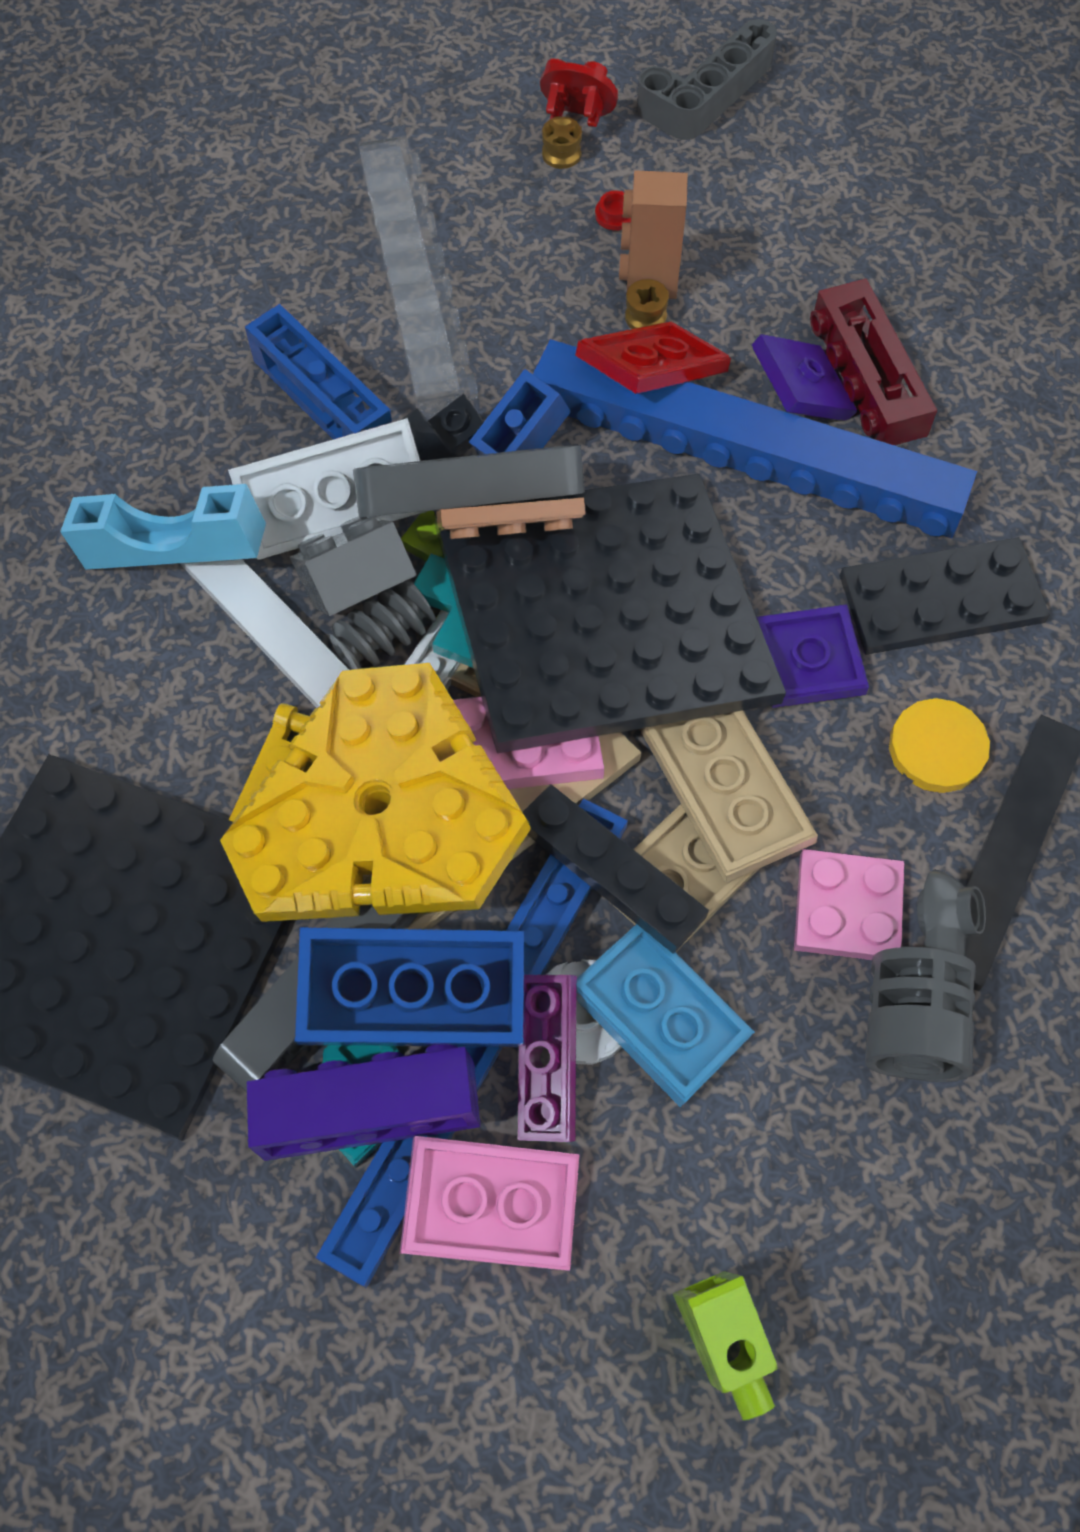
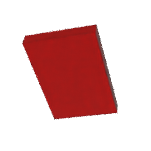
(653, 356)

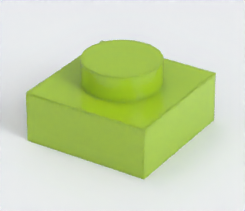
(422, 537)

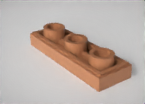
(510, 517)

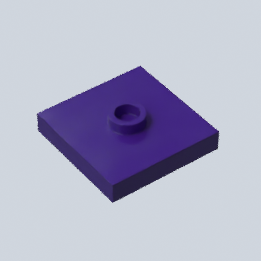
(803, 378)
(815, 654)

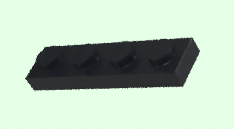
(614, 869)

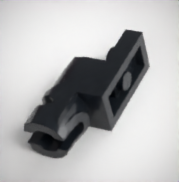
(446, 432)

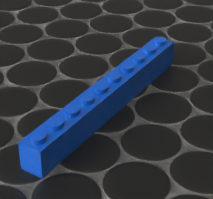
(767, 444)

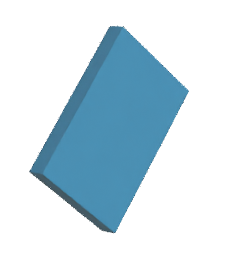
(661, 1013)

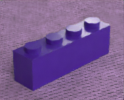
(362, 1102)

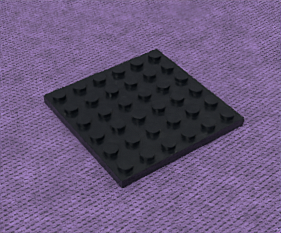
(610, 620)
(121, 945)

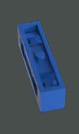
(313, 375)

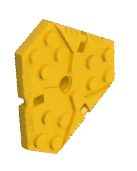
(375, 750)

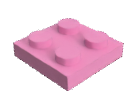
(848, 904)

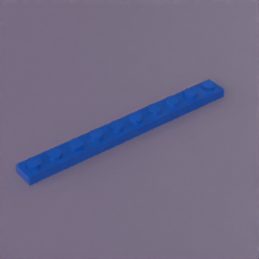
(378, 1202)

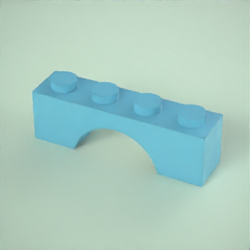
(114, 534)

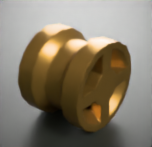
(561, 142)
(646, 303)

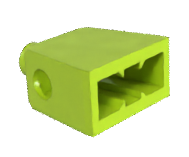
(716, 1316)

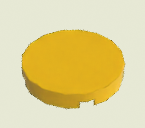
(939, 745)

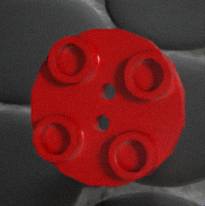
(578, 89)

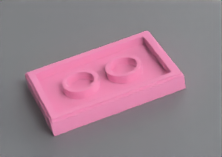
(490, 1203)

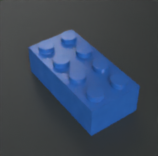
(410, 987)

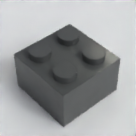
(352, 564)

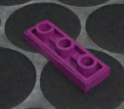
(548, 1091)

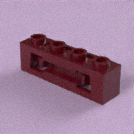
(882, 359)

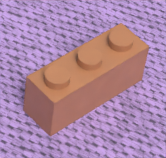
(656, 228)

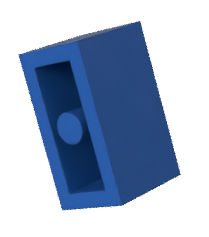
(522, 418)

